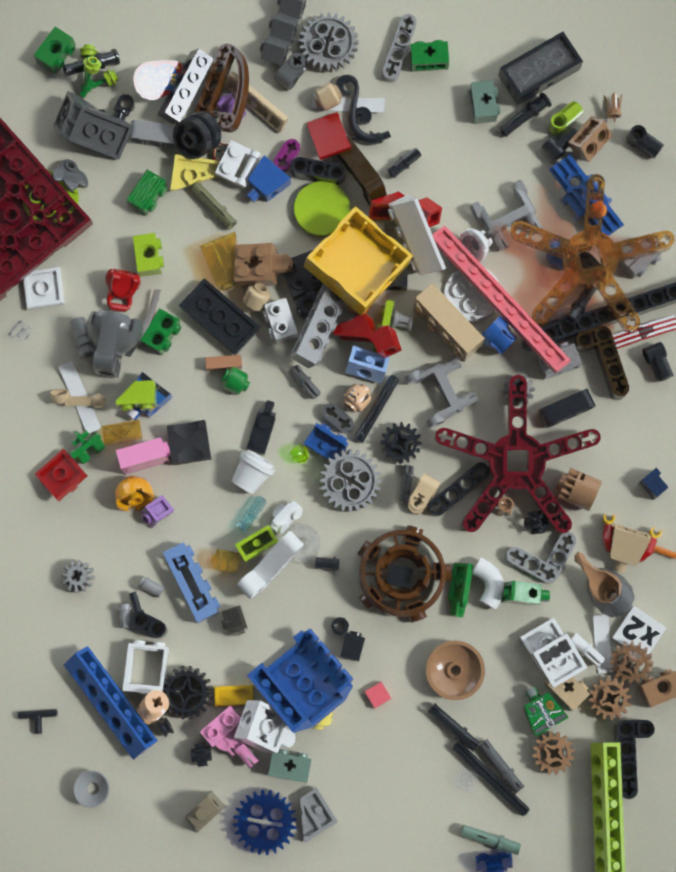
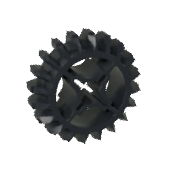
(187, 683)

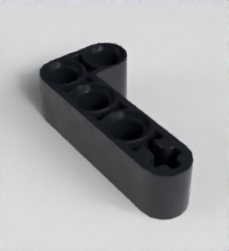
(630, 758)

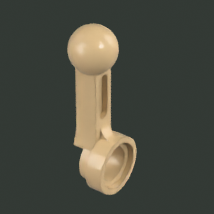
(62, 396)

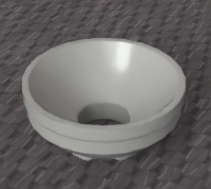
(81, 792)

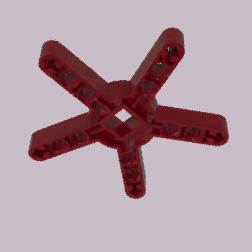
(537, 455)

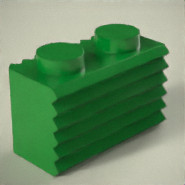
(147, 192)

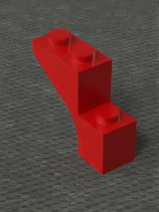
(380, 207)
(363, 330)

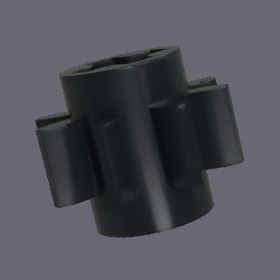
(535, 522)
(201, 754)

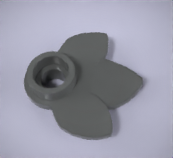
(70, 174)

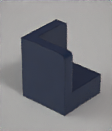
(654, 484)

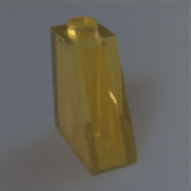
(221, 259)

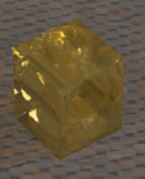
(225, 561)

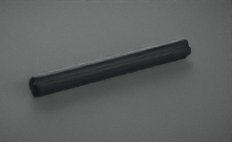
(491, 778)

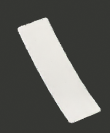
(602, 641)

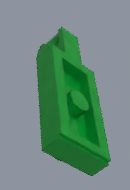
(459, 588)

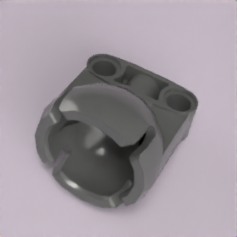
(112, 337)

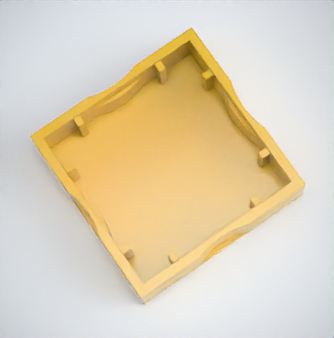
(358, 261)

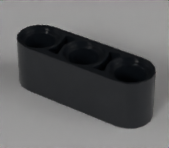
(312, 164)
(566, 408)

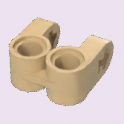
(423, 491)

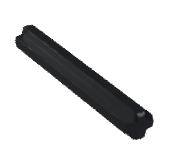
(376, 409)

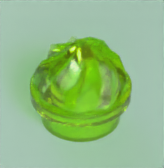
(299, 454)

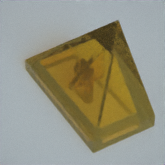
(122, 432)

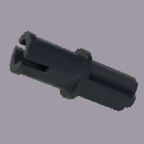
(404, 163)

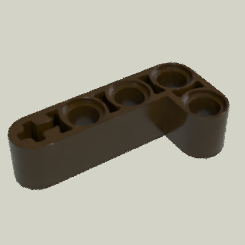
(362, 172)
(605, 363)

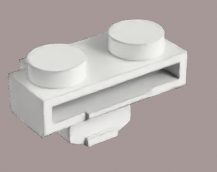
(285, 516)

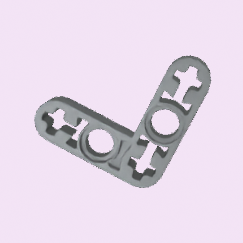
(549, 564)

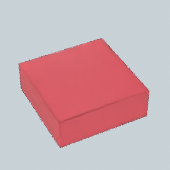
(378, 695)

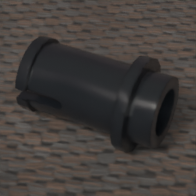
(327, 563)

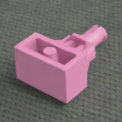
(222, 732)

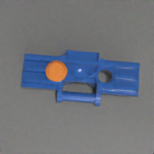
(576, 196)

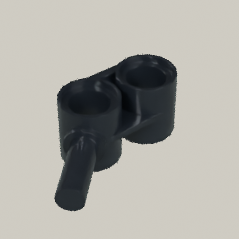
(150, 621)

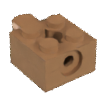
(263, 268)

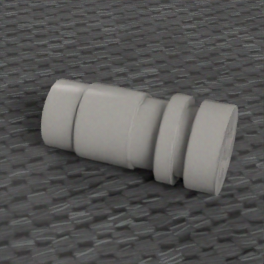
(84, 345)

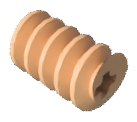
(153, 706)

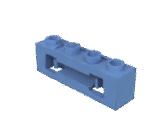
(177, 553)

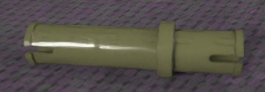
(228, 220)

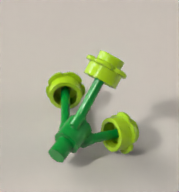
(91, 66)

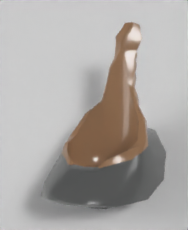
(606, 588)

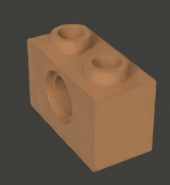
(650, 691)

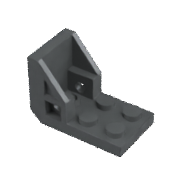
(86, 126)

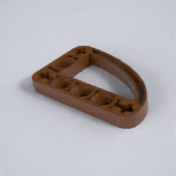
(225, 57)

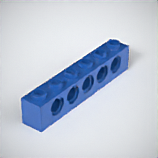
(110, 702)

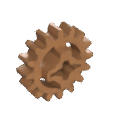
(627, 669)
(614, 707)
(558, 745)

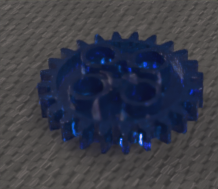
(268, 803)

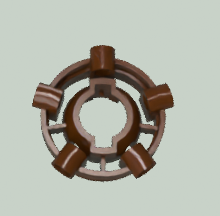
(411, 540)

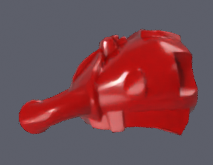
(121, 285)

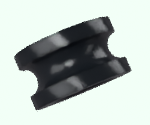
(345, 629)
(165, 727)

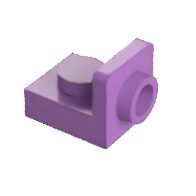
(226, 104)
(156, 511)

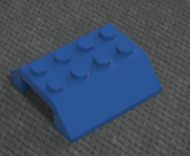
(303, 682)

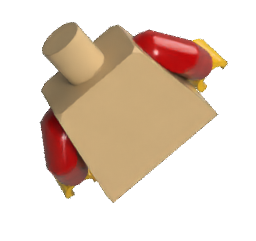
(627, 544)

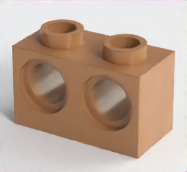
(590, 139)

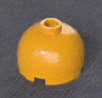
(133, 493)

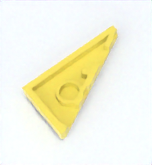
(190, 171)

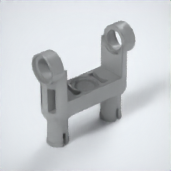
(495, 228)
(455, 403)

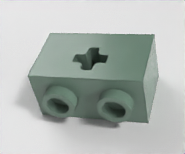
(484, 91)
(279, 770)

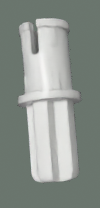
(587, 650)

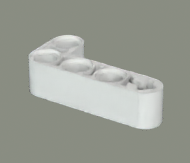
(270, 565)

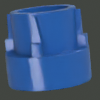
(499, 336)

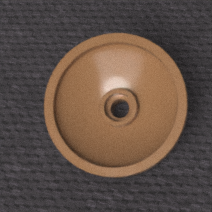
(469, 665)

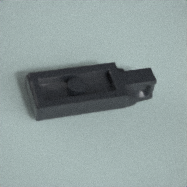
(262, 429)

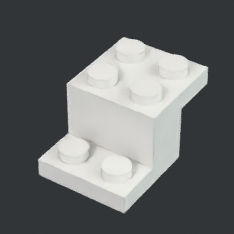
(553, 652)

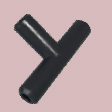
(37, 715)

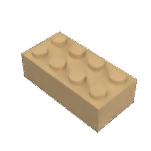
(448, 322)

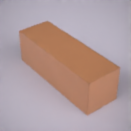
(223, 362)

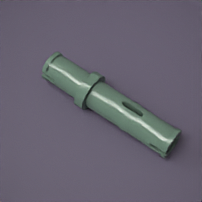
(492, 840)

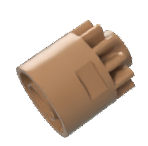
(578, 488)

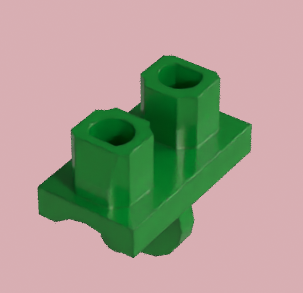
(94, 441)

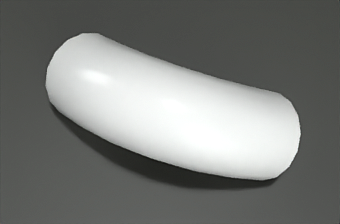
(493, 583)

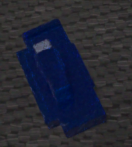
(494, 862)

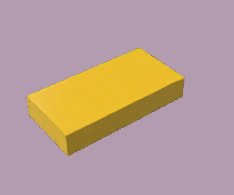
(233, 695)

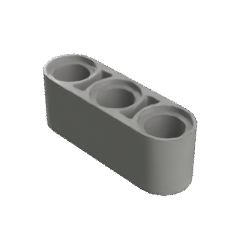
(152, 134)

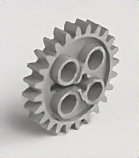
(313, 38)
(341, 495)

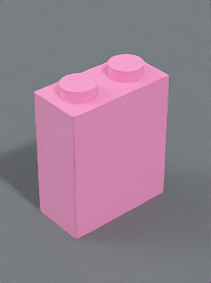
(143, 455)

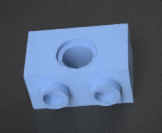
(367, 364)

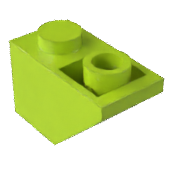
(139, 395)

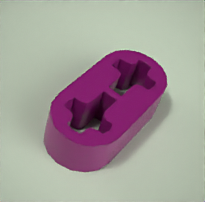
(284, 153)

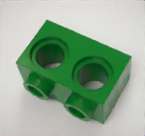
(156, 330)

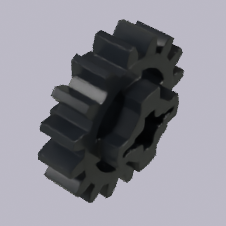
(412, 438)

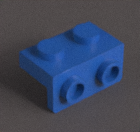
(325, 442)

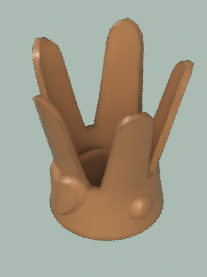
(613, 110)
(505, 505)

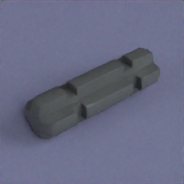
(406, 483)

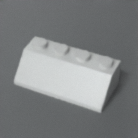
(416, 235)

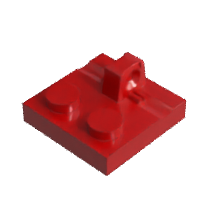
(61, 475)

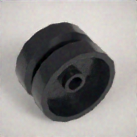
(197, 135)

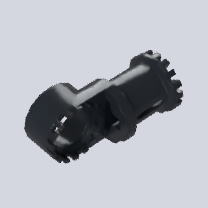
(119, 111)

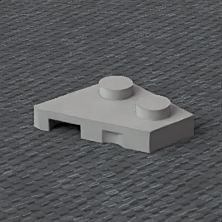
(315, 814)

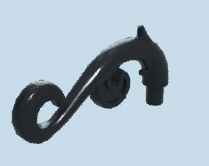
(354, 112)

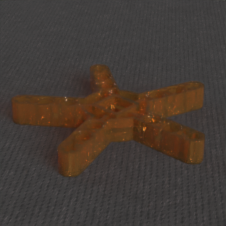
(586, 240)

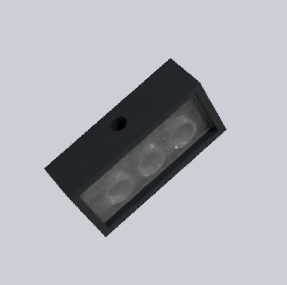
(540, 68)

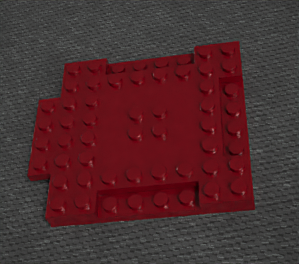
(22, 239)

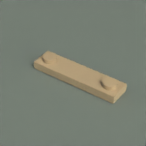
(259, 104)

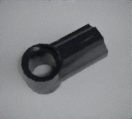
(646, 142)
(557, 146)
(656, 357)

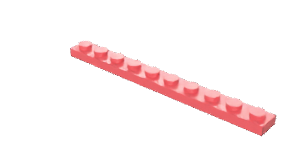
(500, 300)

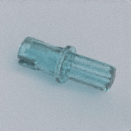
(252, 513)

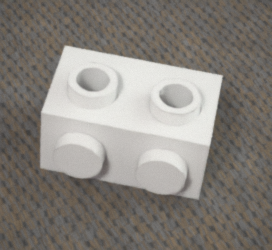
(281, 321)

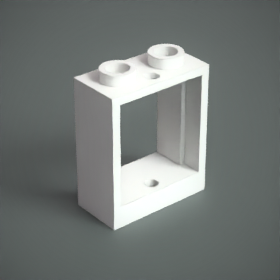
(140, 645)

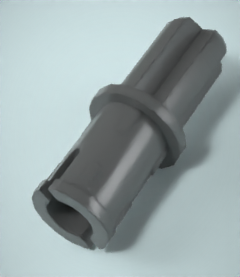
(305, 382)

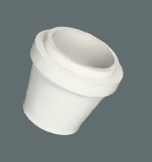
(252, 471)

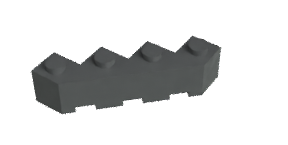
(282, 31)

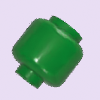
(235, 380)

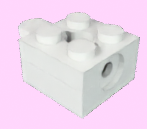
(263, 728)

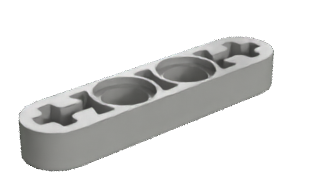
(400, 48)

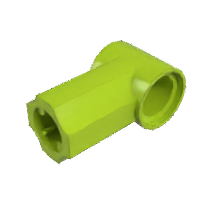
(565, 117)

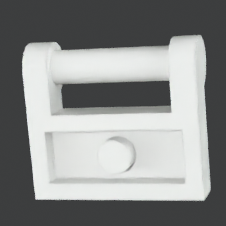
(231, 161)

